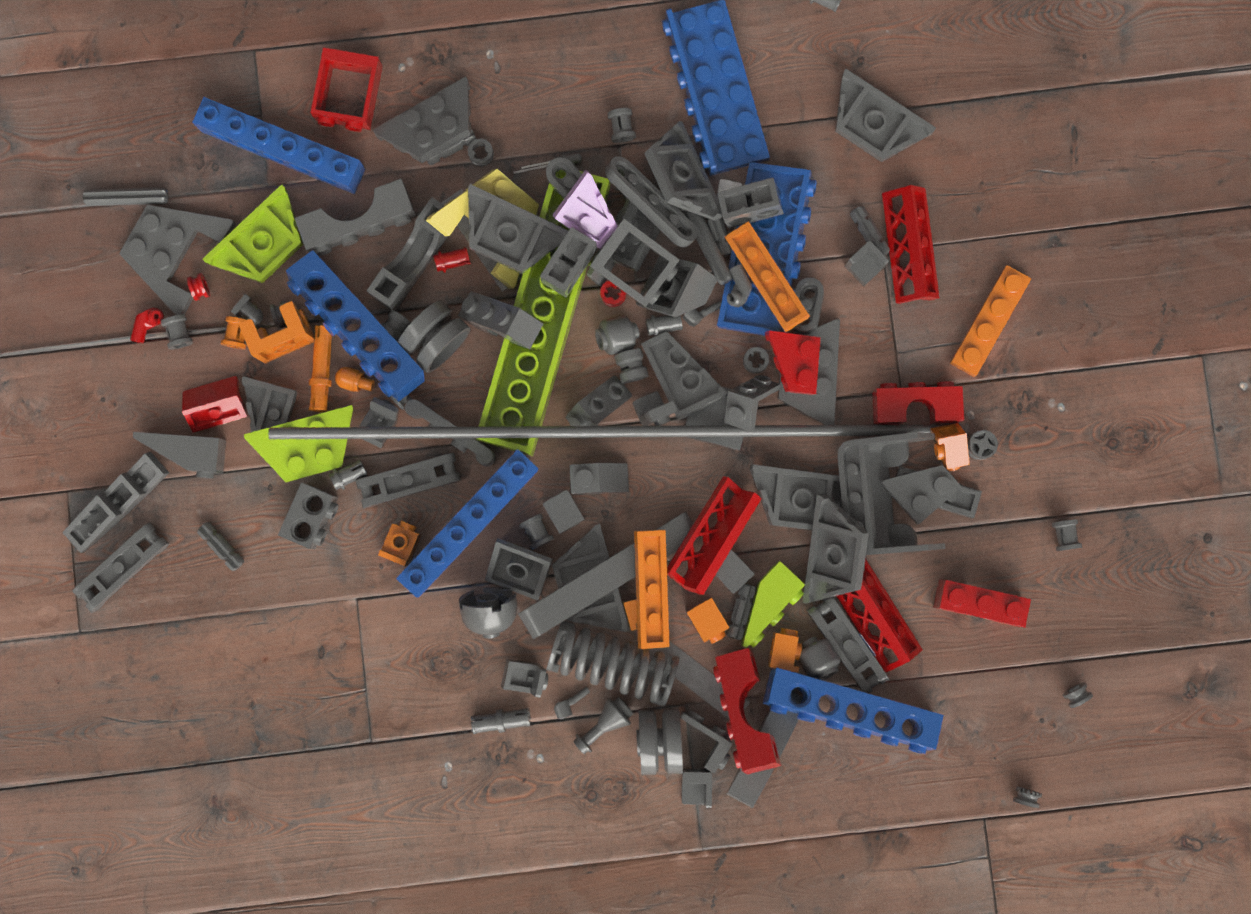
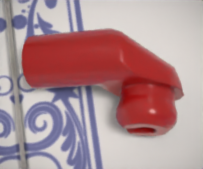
(144, 322)

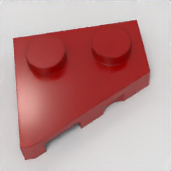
(796, 360)

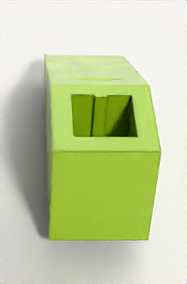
(773, 593)

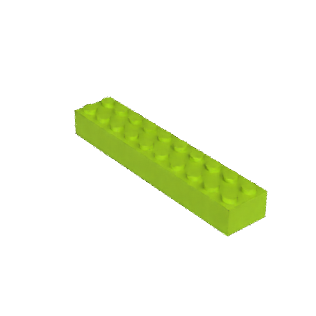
(525, 375)

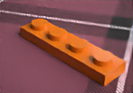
(767, 276)
(990, 321)
(651, 589)

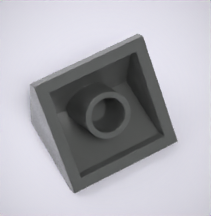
(518, 569)

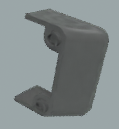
(861, 470)

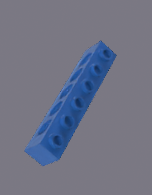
(279, 145)
(313, 271)
(925, 723)

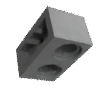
(750, 203)
(568, 262)
(301, 512)

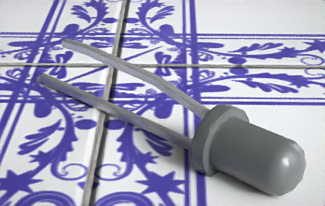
(574, 158)

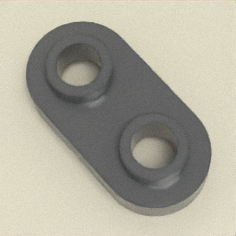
(565, 184)
(812, 305)

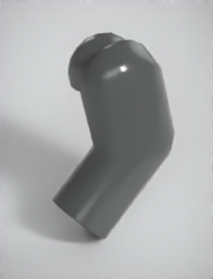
(741, 288)

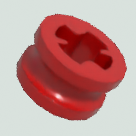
(198, 286)
(610, 301)

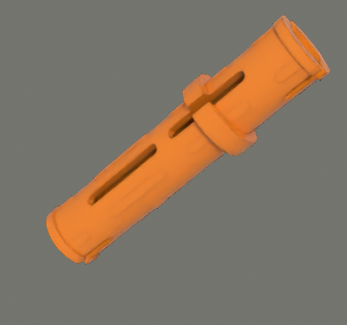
(321, 368)

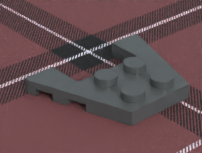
(160, 245)

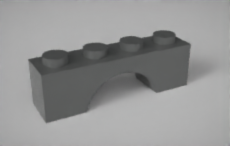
(389, 208)
(403, 272)

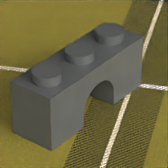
(500, 318)

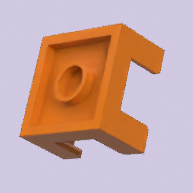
(282, 342)

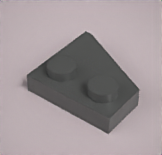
(268, 403)
(922, 491)

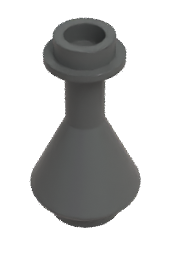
(613, 716)

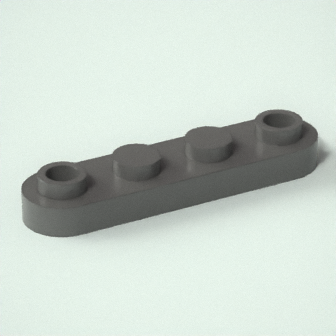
(650, 201)

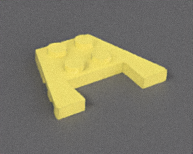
(494, 183)

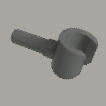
(694, 317)
(563, 708)

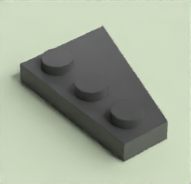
(681, 376)

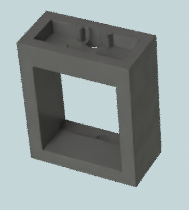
(603, 255)

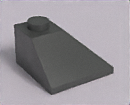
(684, 292)

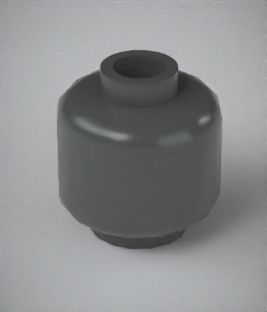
(616, 335)
(819, 658)

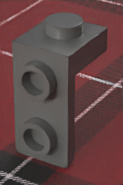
(743, 401)
(599, 403)
(718, 756)

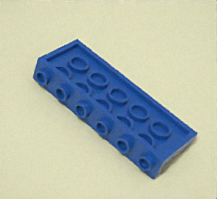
(715, 87)
(783, 240)
(467, 524)

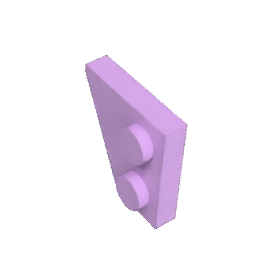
(586, 211)

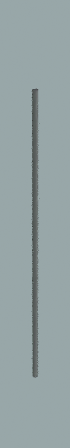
(592, 431)

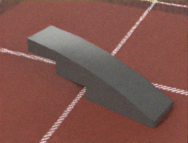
(115, 502)
(748, 787)

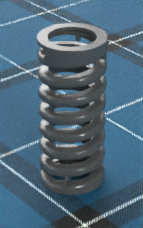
(662, 679)

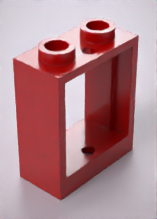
(352, 62)

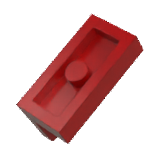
(213, 404)

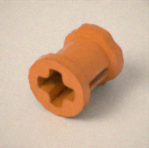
(233, 335)

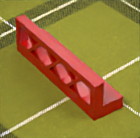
(916, 242)
(716, 540)
(882, 612)

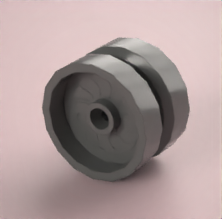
(434, 336)
(659, 742)

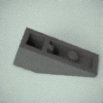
(192, 453)

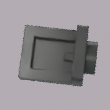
(652, 410)
(381, 414)
(524, 677)

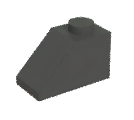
(599, 478)

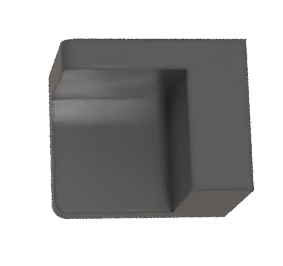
(866, 263)
(563, 512)
(734, 572)
(697, 787)

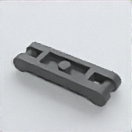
(418, 410)
(408, 480)
(120, 567)
(848, 645)

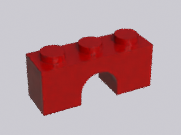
(943, 402)
(982, 603)

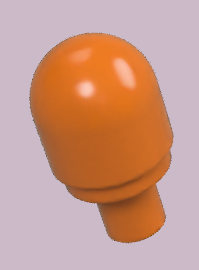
(353, 380)

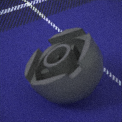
(488, 612)

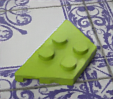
(260, 240)
(303, 457)

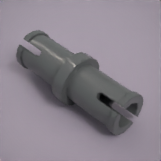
(500, 720)

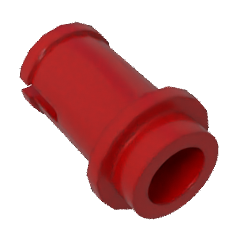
(451, 259)

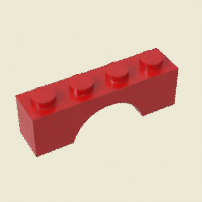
(738, 675)

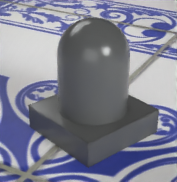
(248, 310)

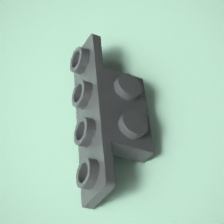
(630, 251)

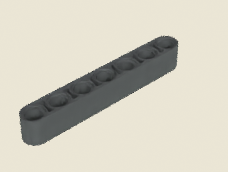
(596, 582)

